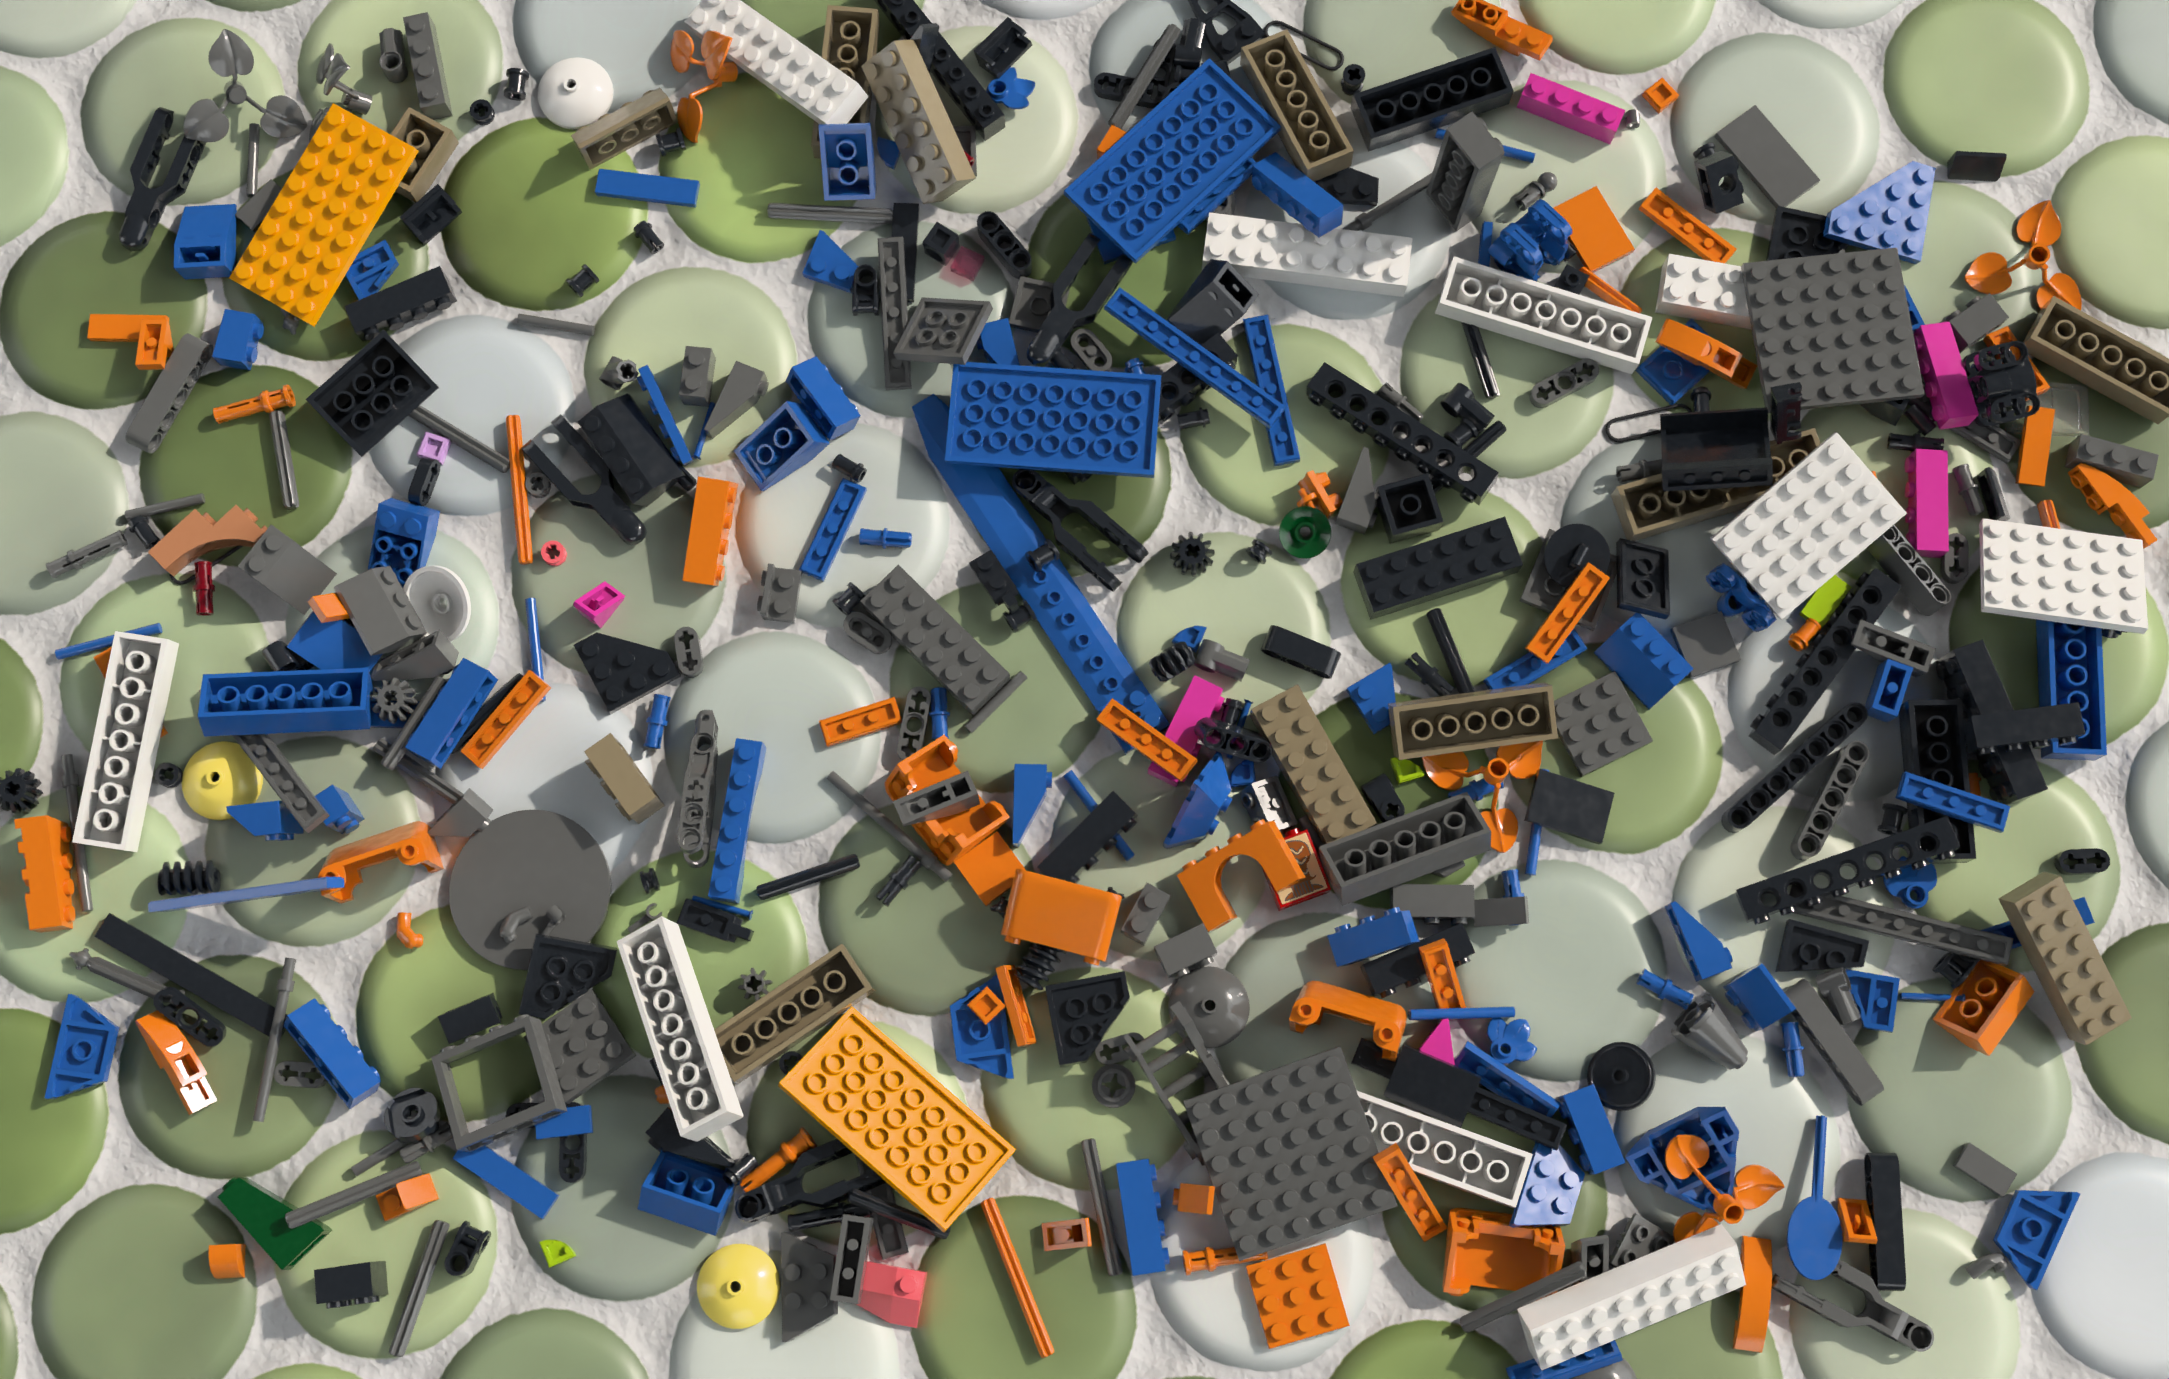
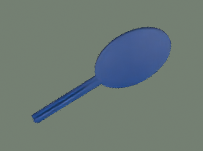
(1814, 1226)

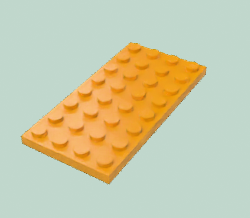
(323, 214)
(897, 1118)

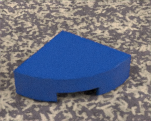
(888, 152)
(1192, 637)
(1243, 774)

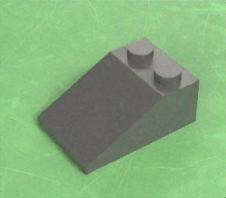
(287, 569)

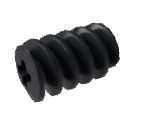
(188, 879)
(1037, 965)

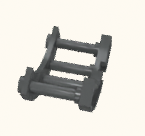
(1191, 1042)

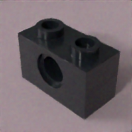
(1709, 173)

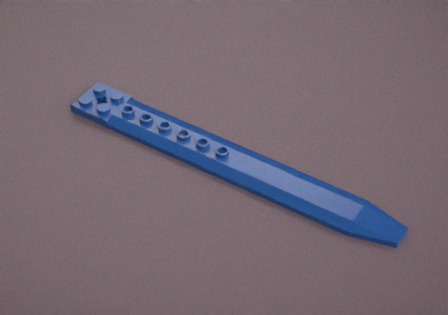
(1051, 592)

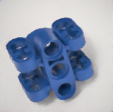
(1531, 240)
(1755, 611)

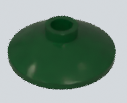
(1309, 545)

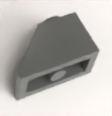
(463, 817)
(1593, 1254)

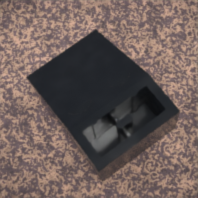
(1213, 302)

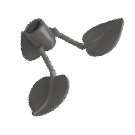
(231, 57)
(333, 69)

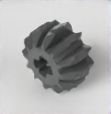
(392, 711)

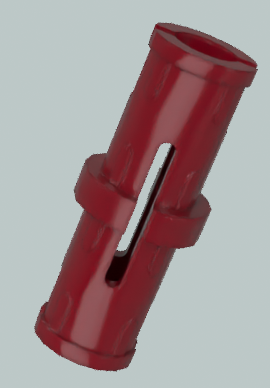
(204, 588)

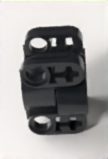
(2001, 383)

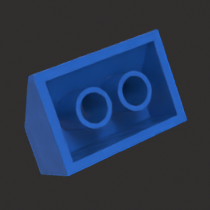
(1643, 660)
(686, 1193)

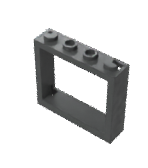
(545, 1068)

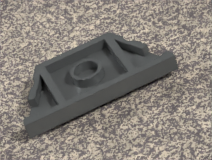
(805, 1286)

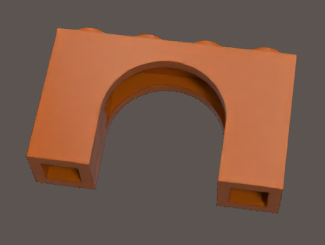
(1203, 878)

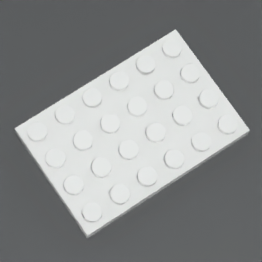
(1808, 525)
(2062, 576)

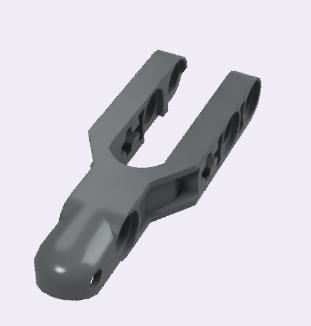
(699, 791)
(1877, 1312)

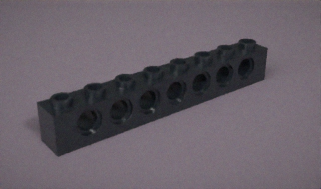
(948, 70)
(1329, 379)
(1184, 393)
(1774, 738)
(1937, 831)

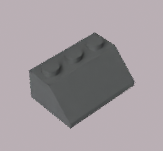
(380, 610)

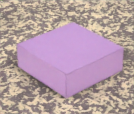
(434, 447)

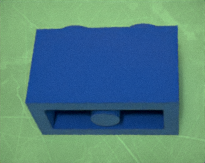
(238, 339)
(1888, 690)
(342, 810)

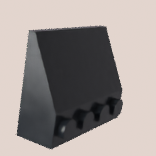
(372, 393)

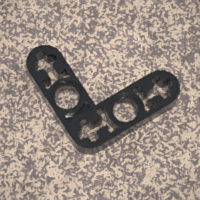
(1123, 81)
(563, 1150)

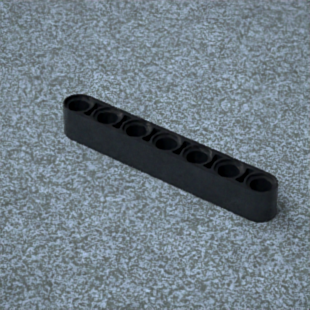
(1805, 761)

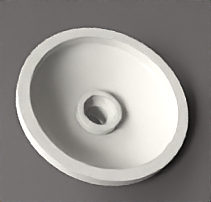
(576, 105)
(428, 592)

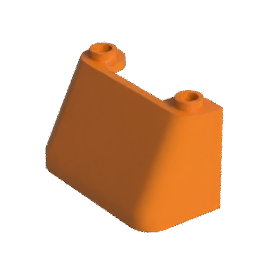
(950, 835)
(408, 842)
(1061, 915)
(1321, 998)
(1493, 1255)

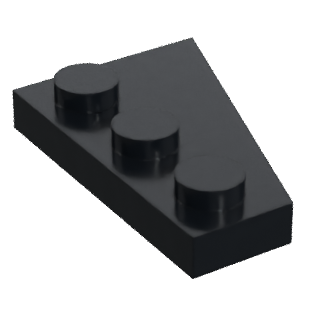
(1351, 187)
(1817, 948)

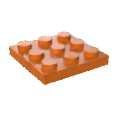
(1297, 1295)

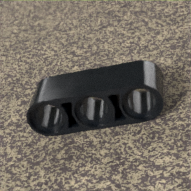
(998, 235)
(1300, 652)
(1225, 732)

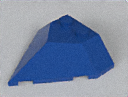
(1202, 805)
(1719, 1133)

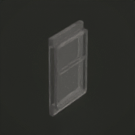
(2070, 408)

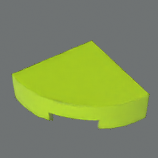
(1405, 770)
(556, 1252)

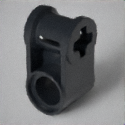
(865, 296)
(1381, 796)
(1955, 967)
(466, 1247)

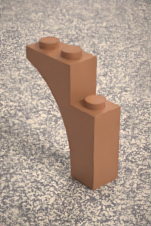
(202, 534)

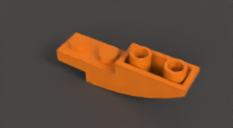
(1499, 29)
(1706, 352)
(2108, 494)
(178, 1059)

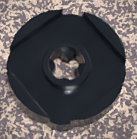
(419, 1127)

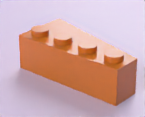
(709, 531)

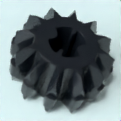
(1194, 545)
(1172, 661)
(26, 794)

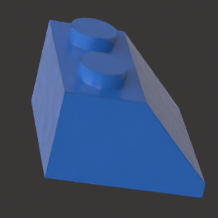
(267, 819)
(1758, 997)

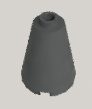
(1710, 1033)

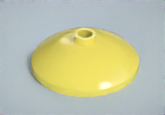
(237, 785)
(758, 1284)

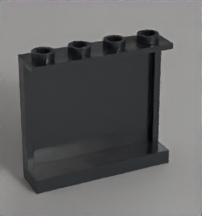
(1716, 449)

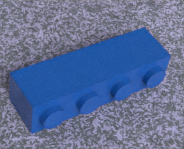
(1297, 194)
(451, 713)
(332, 1053)
(1141, 1218)

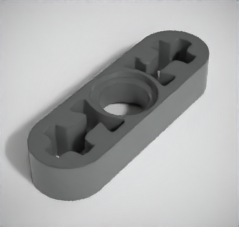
(1576, 368)
(911, 704)

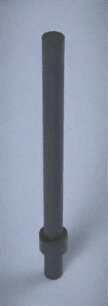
(1365, 220)
(70, 782)
(927, 859)
(285, 986)

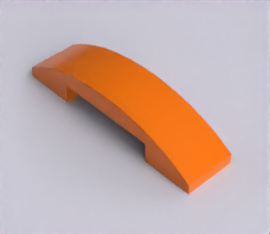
(1755, 1295)

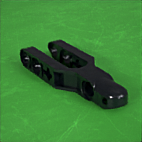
(149, 203)
(1061, 319)
(604, 500)
(1056, 506)
(788, 1190)

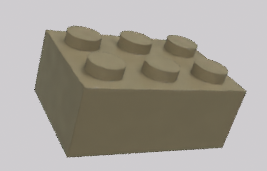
(434, 146)
(623, 779)

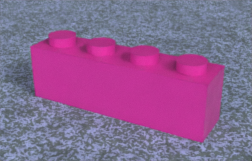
(1570, 108)
(1944, 376)
(1927, 502)
(1198, 702)

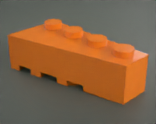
(47, 872)

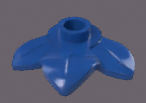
(1013, 90)
(1919, 881)
(1513, 1038)

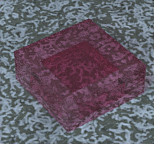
(967, 263)

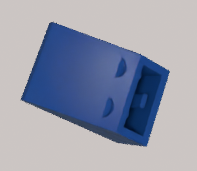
(206, 242)
(403, 537)

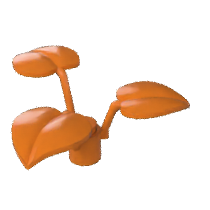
(714, 51)
(2041, 228)
(1518, 759)
(1753, 1186)

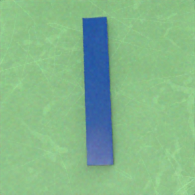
(1269, 378)

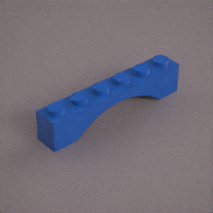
(734, 828)

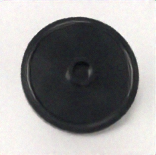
(1571, 549)
(1622, 1076)

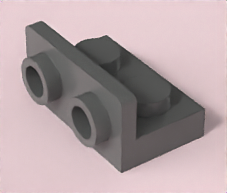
(779, 594)
(1268, 802)

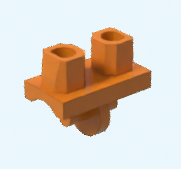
(1314, 493)

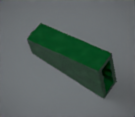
(264, 1218)

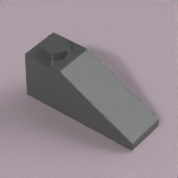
(737, 397)
(1359, 500)
(1885, 644)
(419, 660)
(938, 800)

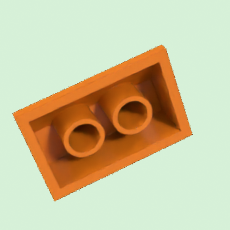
(1990, 1006)

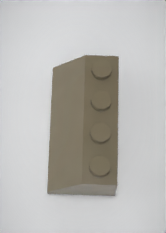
(625, 127)

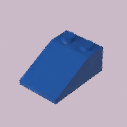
(847, 161)
(781, 445)

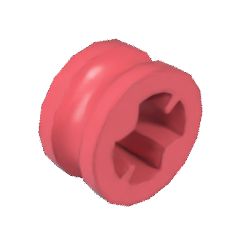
(549, 546)

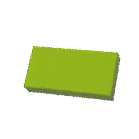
(1825, 600)

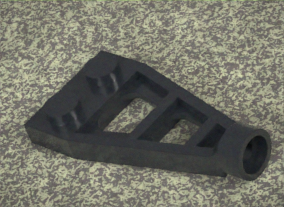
(1229, 44)

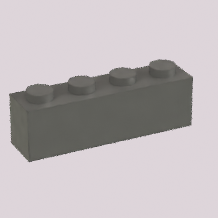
(427, 66)

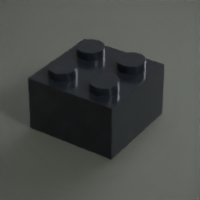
(1408, 508)
(351, 1282)

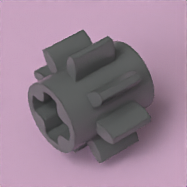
(748, 980)

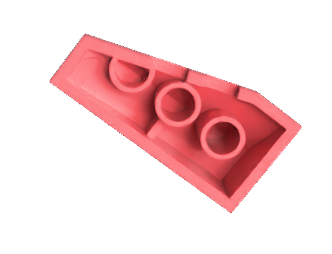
(893, 1293)

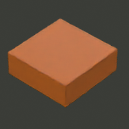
(1660, 95)
(986, 1005)

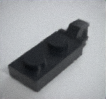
(995, 581)
(713, 922)

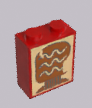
(1306, 856)

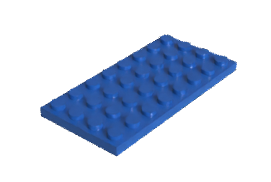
(1172, 160)
(1053, 419)

